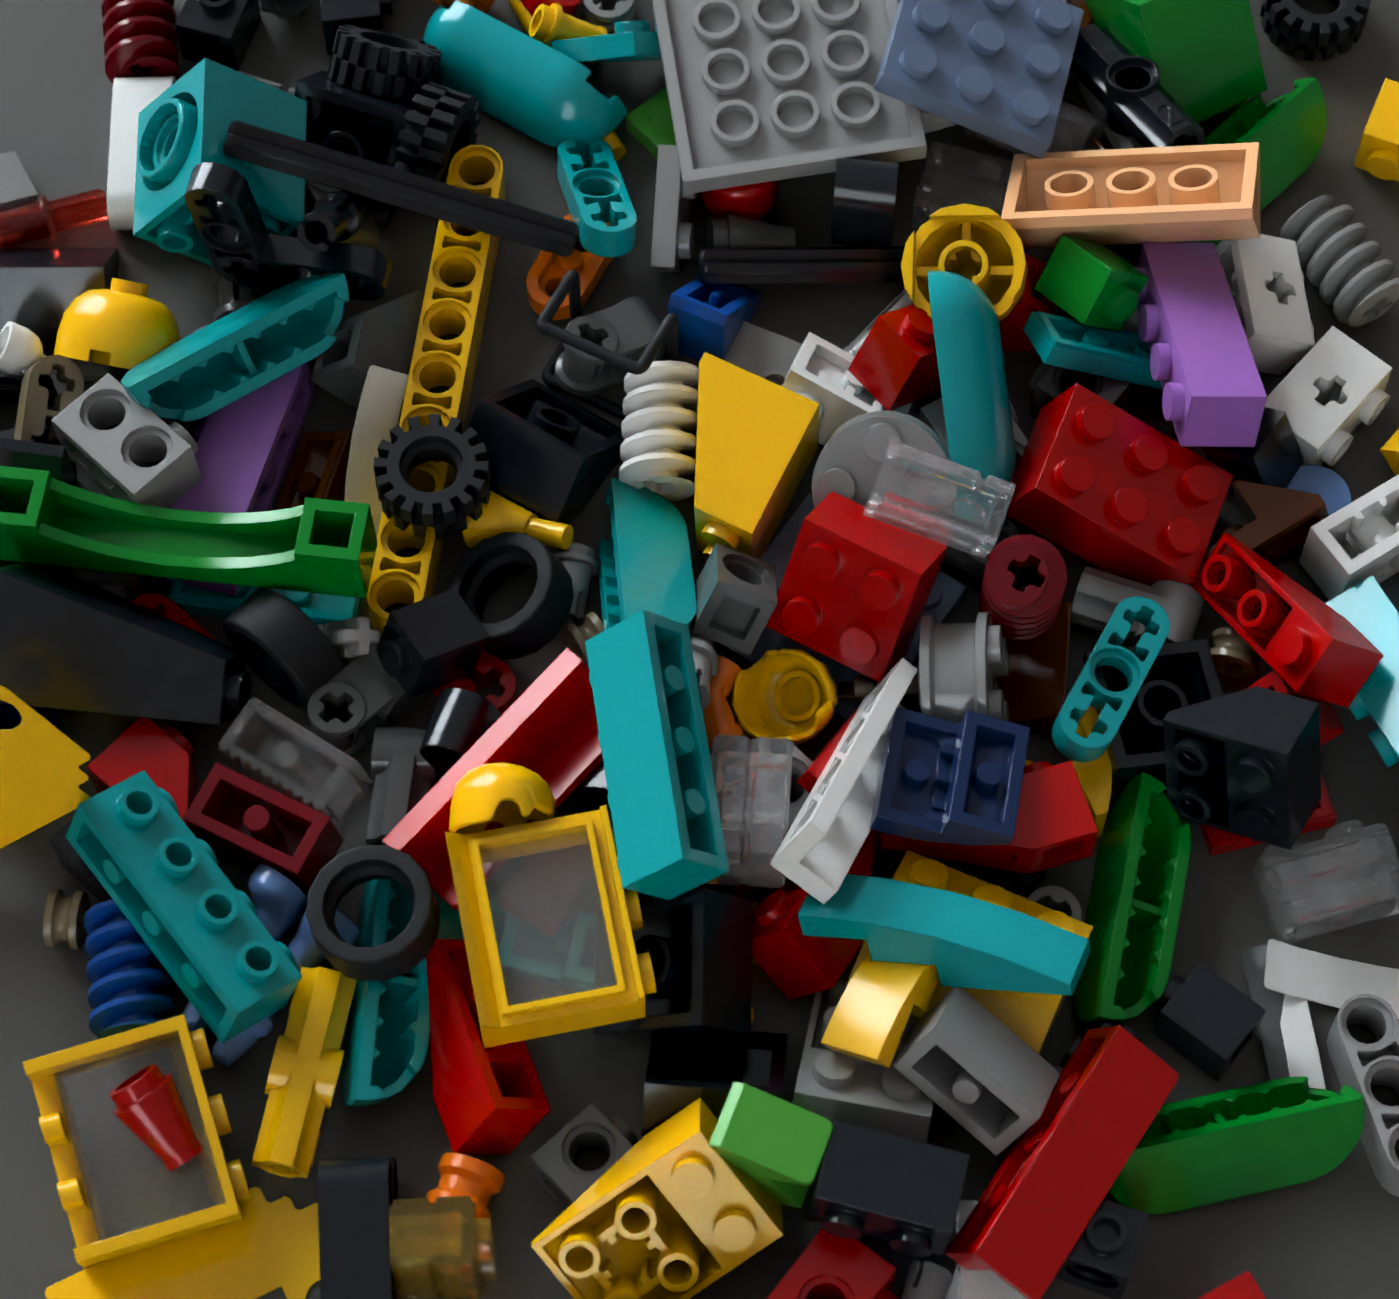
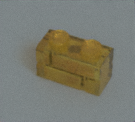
(440, 1248)

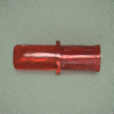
(46, 218)

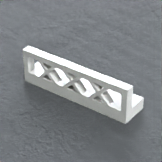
(841, 803)

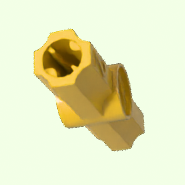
(304, 1073)

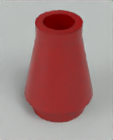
(155, 1114)

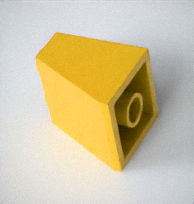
(749, 455)

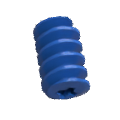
(121, 974)

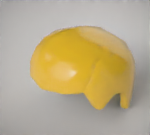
(785, 696)
(501, 795)

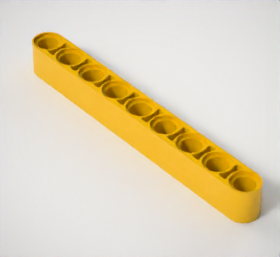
(440, 364)

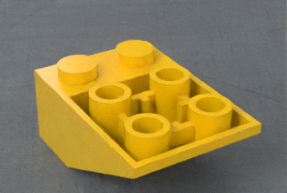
(661, 1219)

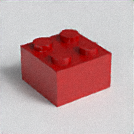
(855, 587)

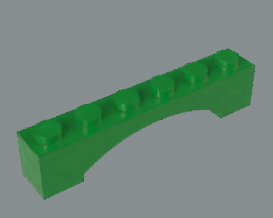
(299, 548)

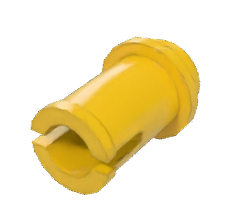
(552, 24)

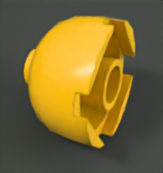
(971, 244)
(116, 326)

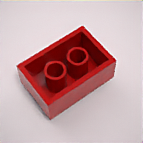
(1117, 490)

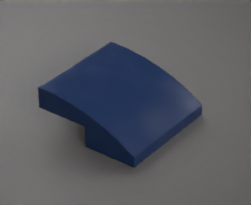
(950, 779)

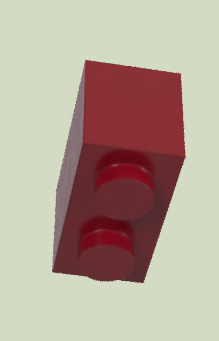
(262, 826)

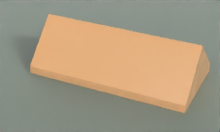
(1136, 195)

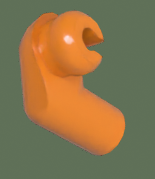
(718, 715)

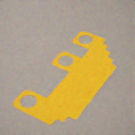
(36, 773)
(229, 1261)

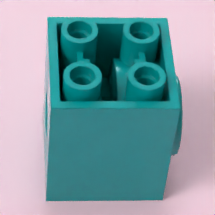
(189, 128)

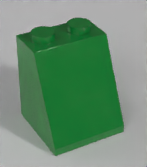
(1201, 47)

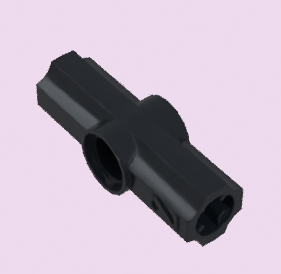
(1131, 92)

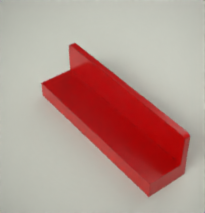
(544, 730)
(1065, 1162)

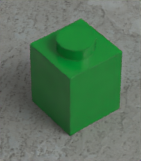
(1091, 283)

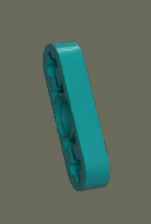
(590, 211)
(1089, 692)

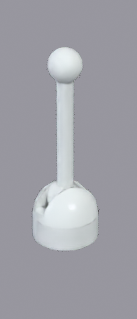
(22, 348)

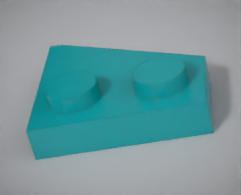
(629, 43)

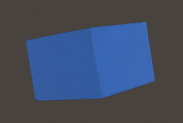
(711, 316)

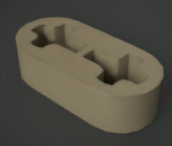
(34, 398)

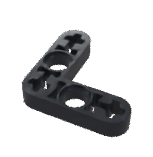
(253, 258)

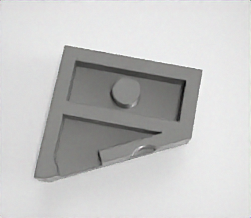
(671, 231)

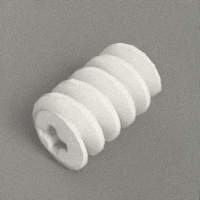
(658, 429)

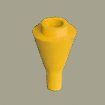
(506, 516)

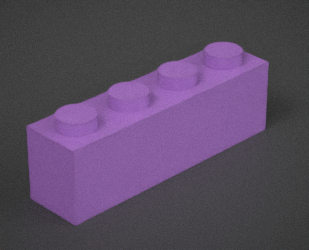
(1198, 347)
(248, 451)

